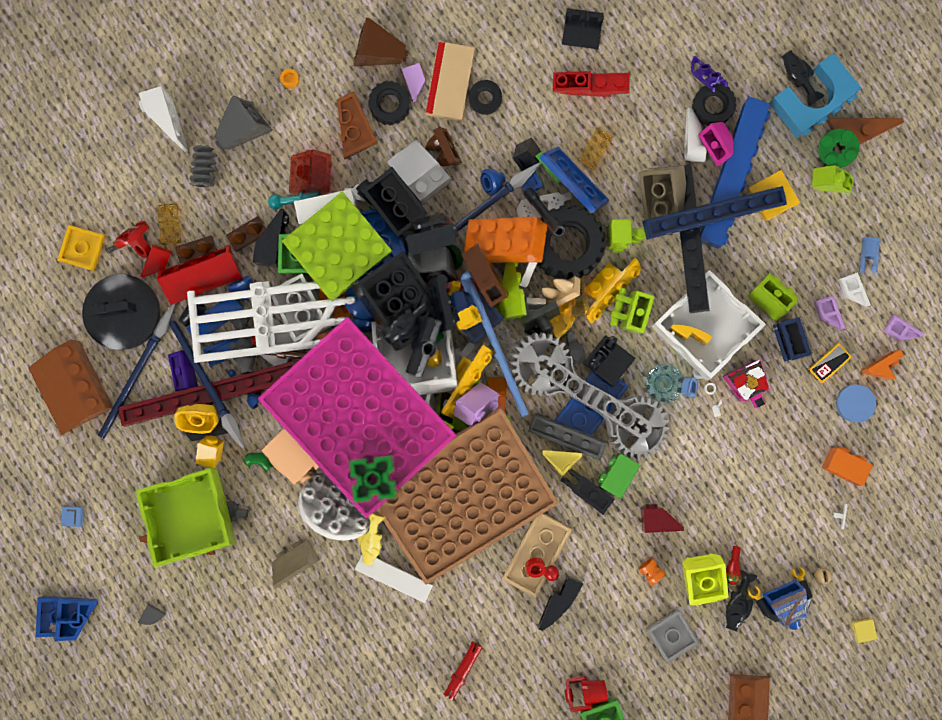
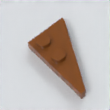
(865, 128)

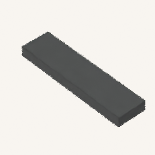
(567, 436)

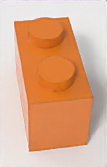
(846, 466)

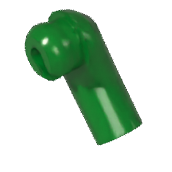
(258, 458)

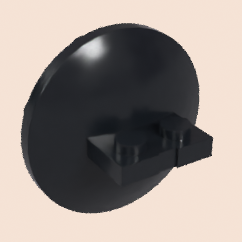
(120, 312)

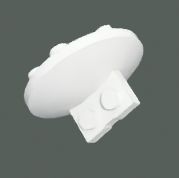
(330, 511)

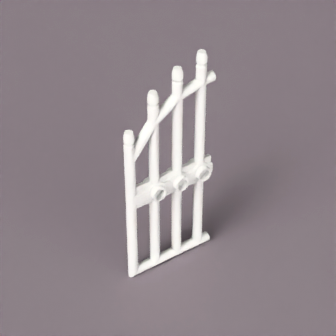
(262, 314)

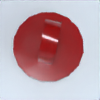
(135, 239)

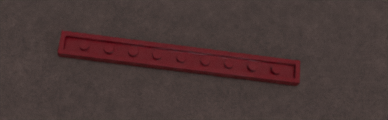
(226, 389)

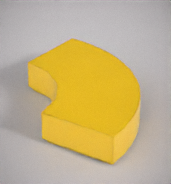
(562, 322)

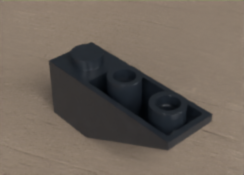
(268, 243)

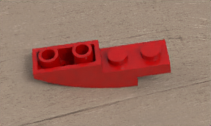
(588, 84)

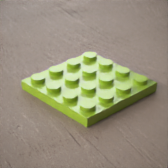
(337, 246)

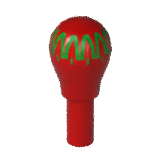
(733, 570)

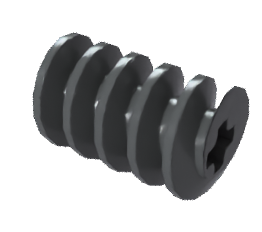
(201, 166)

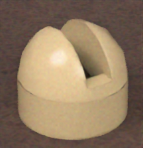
(819, 577)

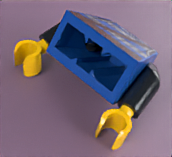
(786, 603)

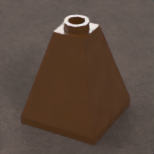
(378, 46)

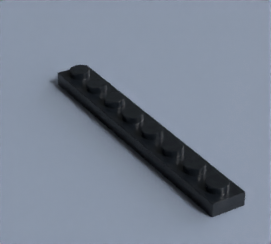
(693, 255)

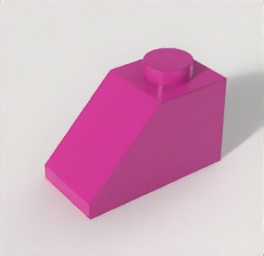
(717, 142)

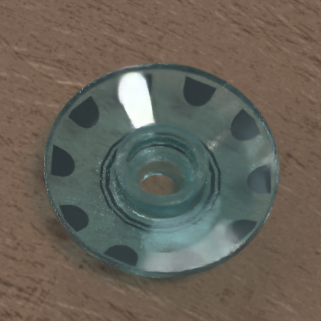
(673, 379)

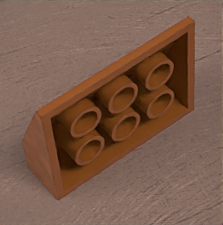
(70, 386)

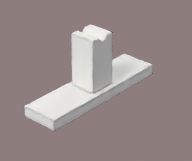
(842, 516)

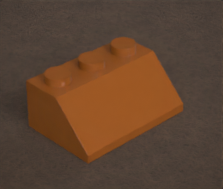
(748, 697)

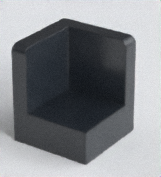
(526, 153)

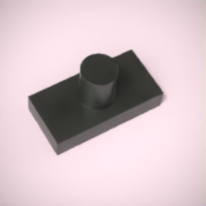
(541, 317)

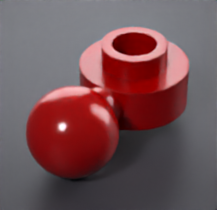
(536, 568)

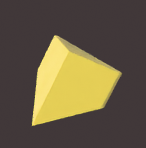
(561, 460)

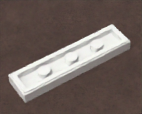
(396, 578)

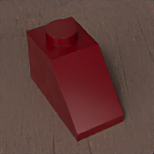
(658, 520)

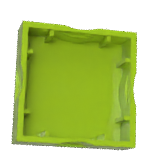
(185, 517)

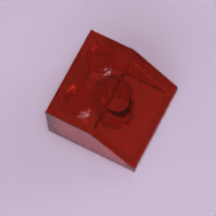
(310, 172)

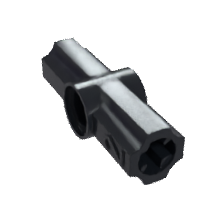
(423, 347)

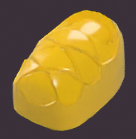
(196, 418)

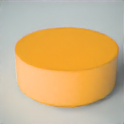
(289, 78)

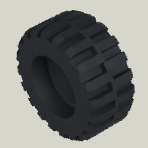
(594, 248)

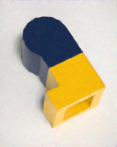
(465, 309)

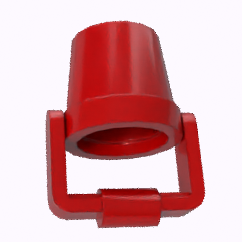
(593, 692)

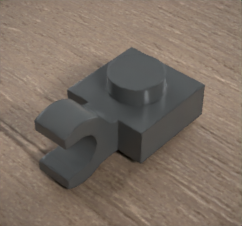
(576, 350)

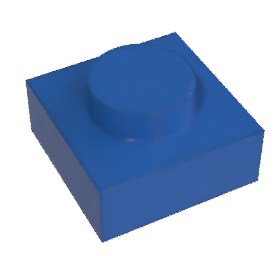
(533, 182)

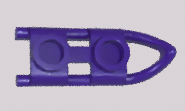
(706, 70)

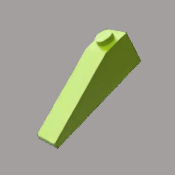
(514, 305)

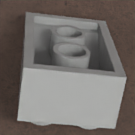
(419, 171)

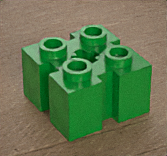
(365, 488)

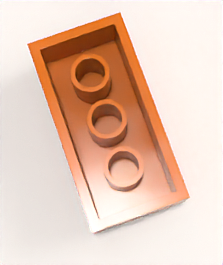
(508, 238)

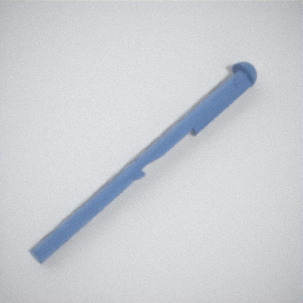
(468, 285)

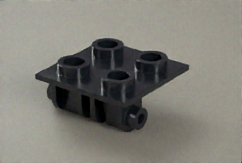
(582, 28)
(609, 360)

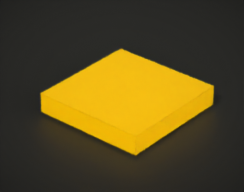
(776, 180)
(81, 248)

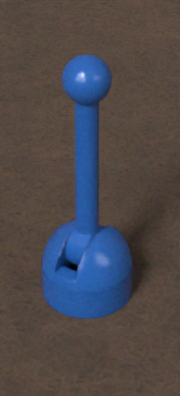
(252, 398)

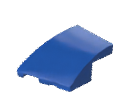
(66, 613)

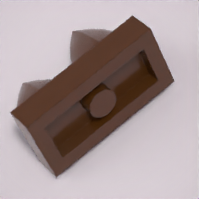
(443, 141)
(246, 234)
(195, 248)

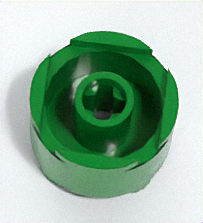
(844, 138)

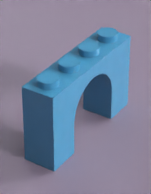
(840, 88)

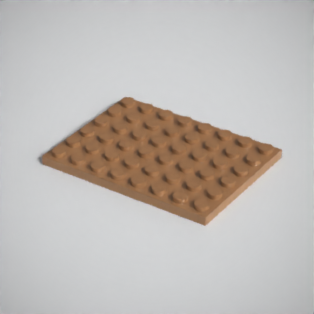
(467, 497)

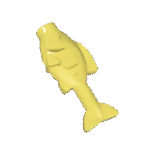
(370, 541)

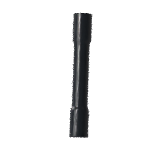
(552, 223)

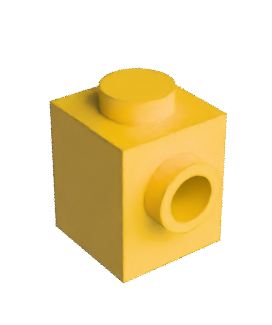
(209, 451)

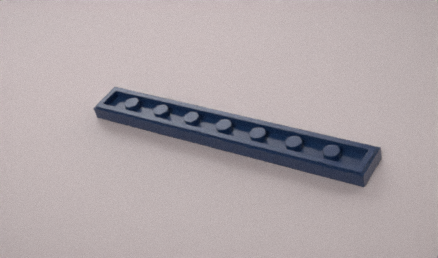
(714, 212)

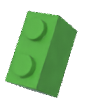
(618, 475)

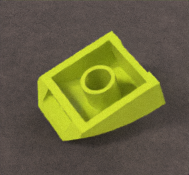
(705, 579)

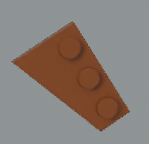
(355, 128)

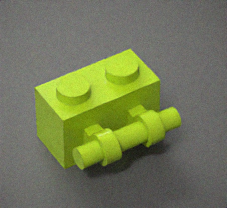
(621, 235)
(773, 297)
(636, 311)

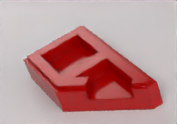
(155, 261)

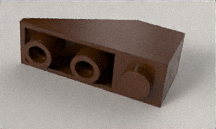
(485, 275)

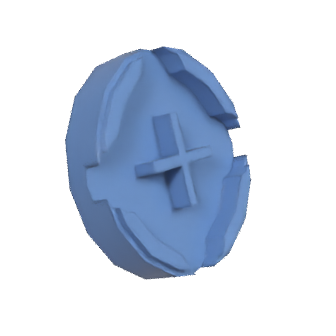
(856, 403)

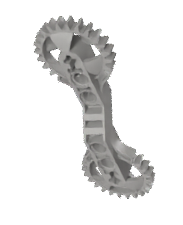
(589, 395)

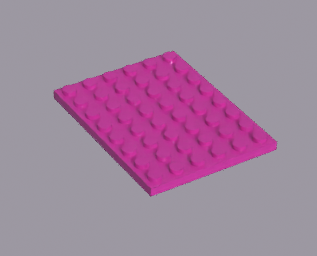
(355, 405)

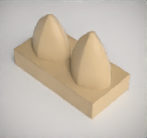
(562, 291)

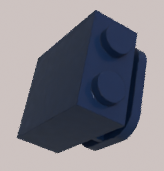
(792, 339)

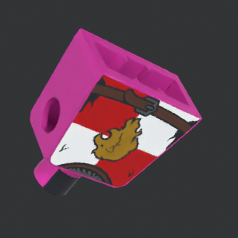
(748, 383)

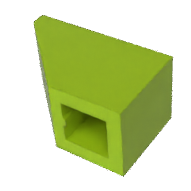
(832, 179)

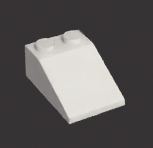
(162, 111)

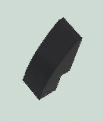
(560, 602)

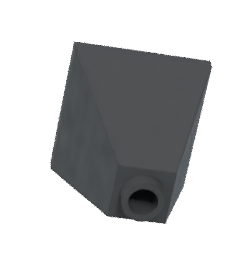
(240, 124)

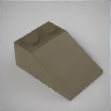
(662, 190)
(293, 562)

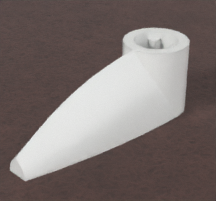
(694, 147)

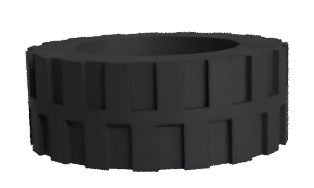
(382, 90)
(722, 92)

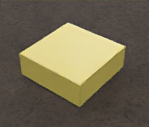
(864, 630)

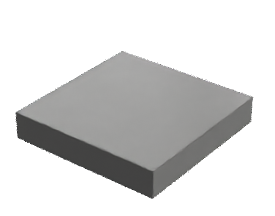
(672, 636)

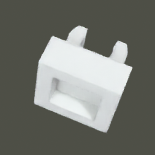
(534, 303)

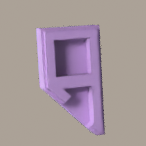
(414, 80)
(829, 312)
(901, 330)

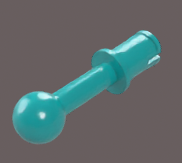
(276, 201)

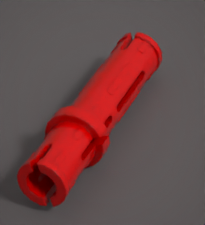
(458, 678)

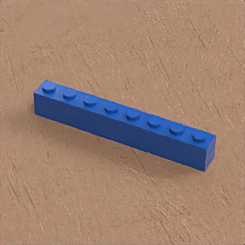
(734, 170)

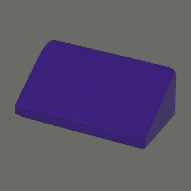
(182, 371)

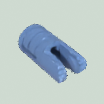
(870, 250)

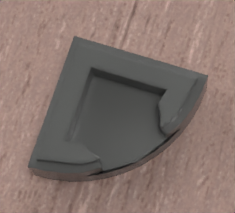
(151, 615)

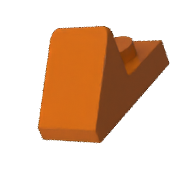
(882, 366)
(500, 386)

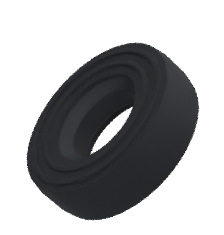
(485, 85)

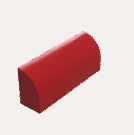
(199, 274)

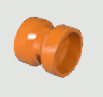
(651, 571)

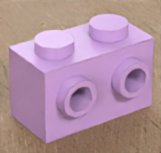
(476, 404)

